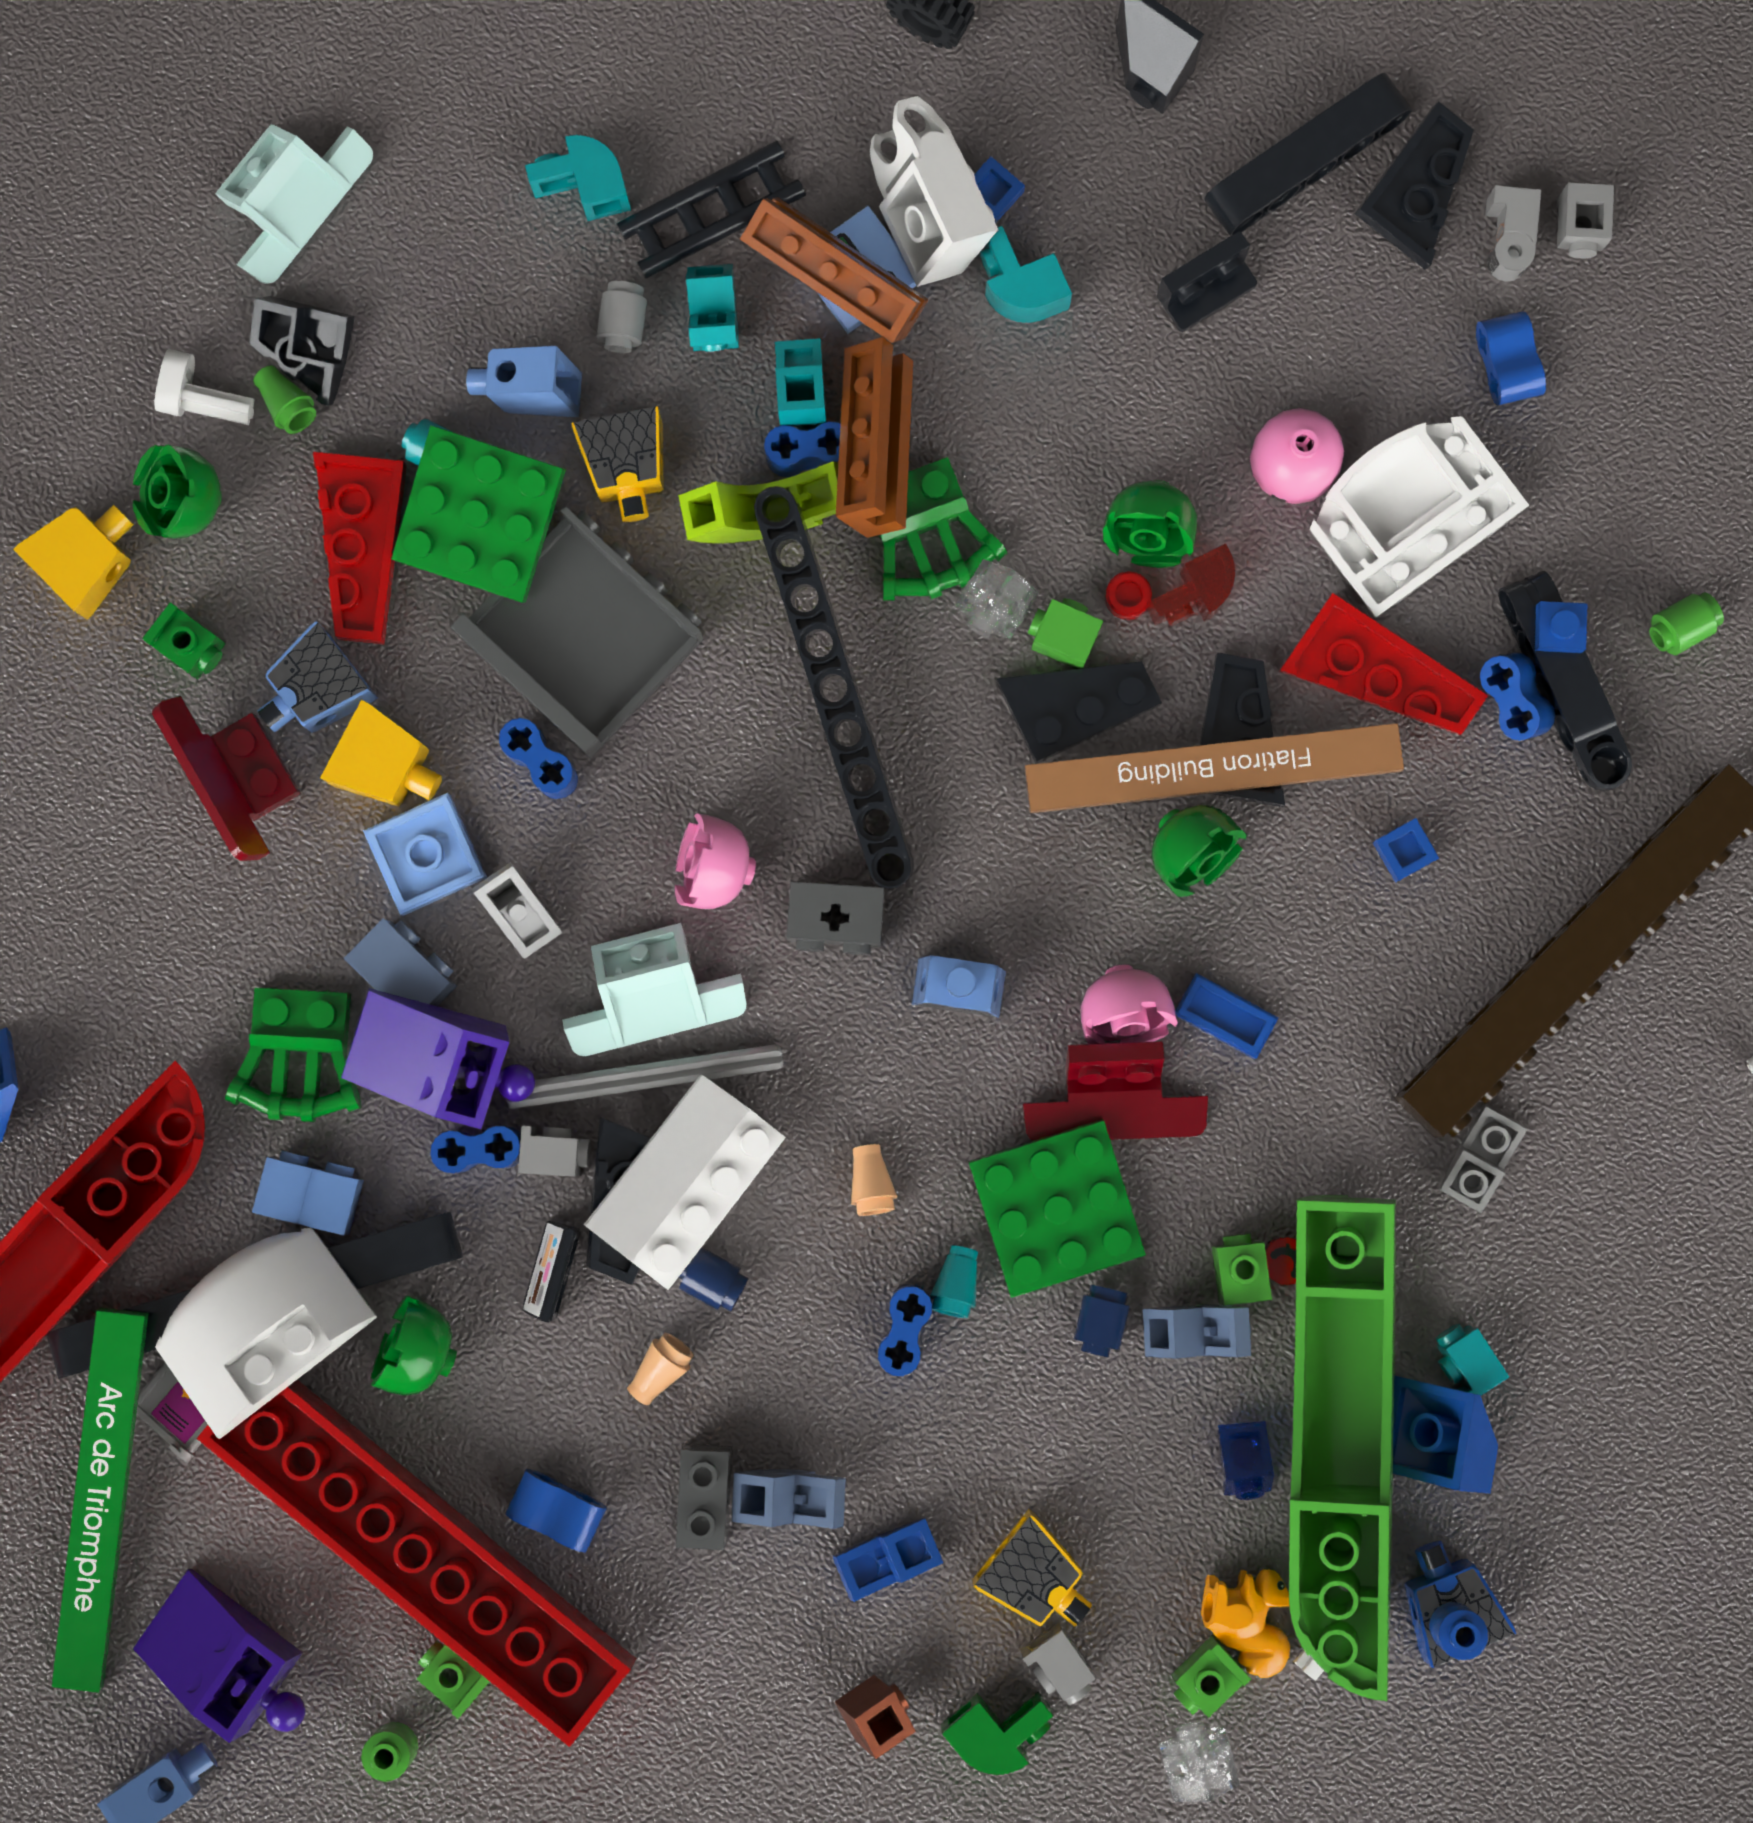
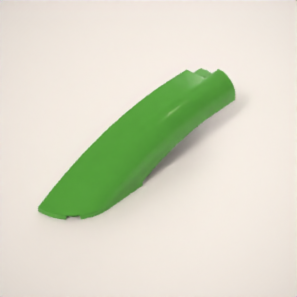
(1343, 1438)

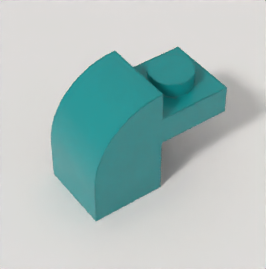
(587, 167)
(1026, 291)
(712, 308)
(800, 382)

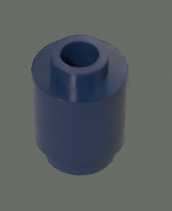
(713, 1280)
(1102, 1320)

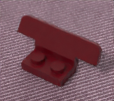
(232, 773)
(1121, 1088)

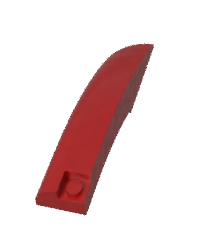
(96, 1211)

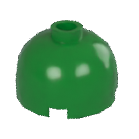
(176, 492)
(1152, 523)
(1195, 846)
(414, 1350)

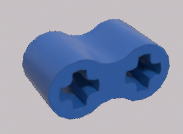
(1510, 358)
(807, 448)
(1517, 696)
(538, 758)
(477, 1149)
(904, 1330)
(555, 1510)

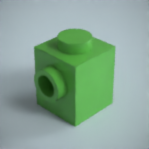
(1065, 632)
(1241, 1270)

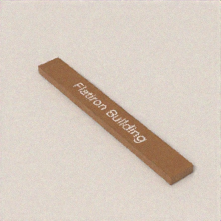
(1214, 768)

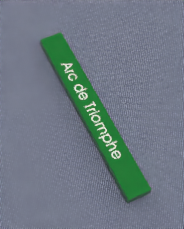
(99, 1499)

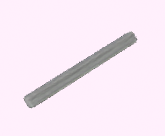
(653, 1075)

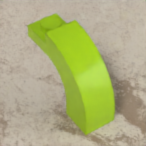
(727, 511)

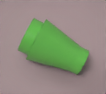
(285, 401)

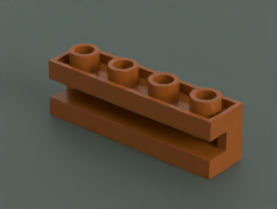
(834, 269)
(874, 438)

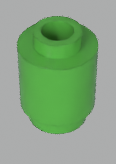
(1686, 623)
(399, 1741)

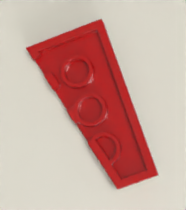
(361, 527)
(1372, 664)

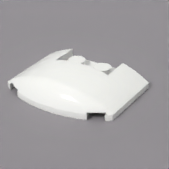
(1413, 510)
(260, 1325)

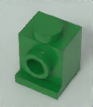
(171, 629)

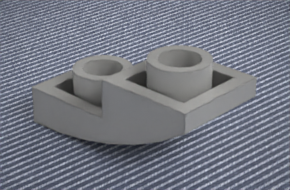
(1482, 1158)

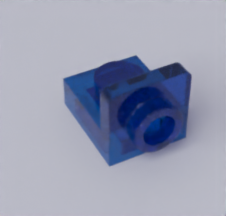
(1245, 1459)

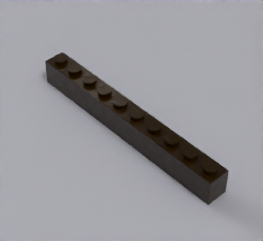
(1580, 953)

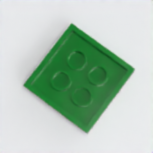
(478, 514)
(1057, 1208)

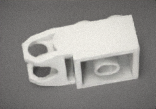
(930, 196)

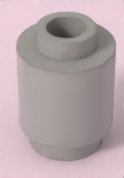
(622, 316)

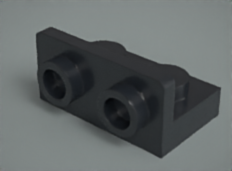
(1207, 283)

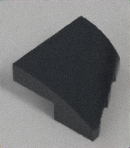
(304, 341)

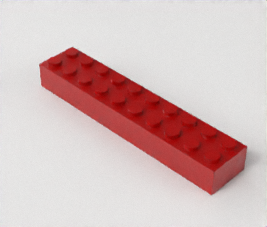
(427, 1558)

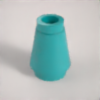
(956, 1284)

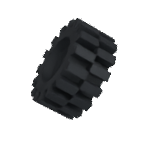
(934, 20)

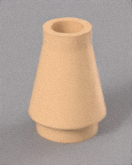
(871, 1182)
(662, 1366)

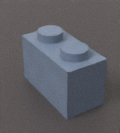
(398, 967)

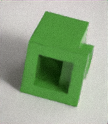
(1207, 1660)
(455, 1696)

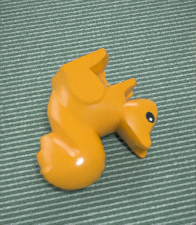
(1240, 1615)

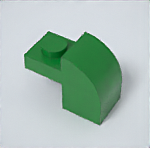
(992, 1744)

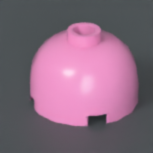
(1297, 455)
(713, 863)
(1126, 1007)

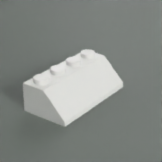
(684, 1181)

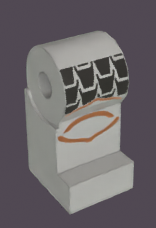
(1516, 230)

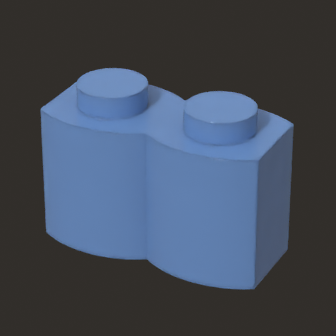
(308, 1194)

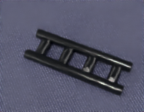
(682, 204)

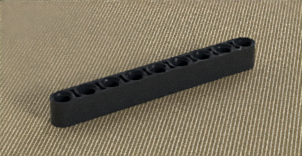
(818, 670)
(363, 1260)

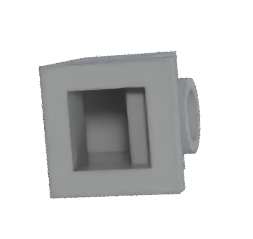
(1588, 205)
(553, 1152)
(1059, 1664)

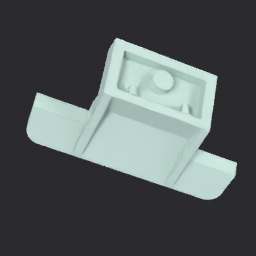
(290, 193)
(650, 993)

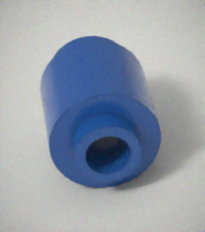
(1448, 1620)

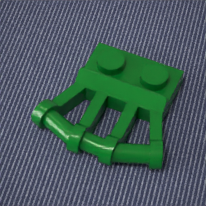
(933, 503)
(302, 1023)

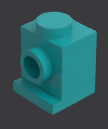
(1469, 1360)

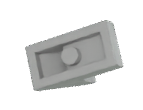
(517, 910)

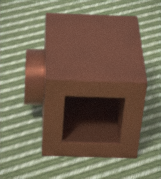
(876, 1715)

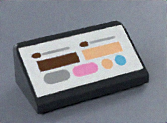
(551, 1271)

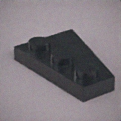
(1416, 188)
(1076, 704)
(1240, 712)
(615, 1152)

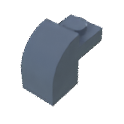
(1197, 1331)
(788, 1497)

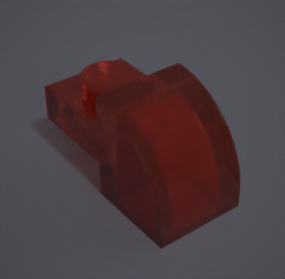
(1206, 586)

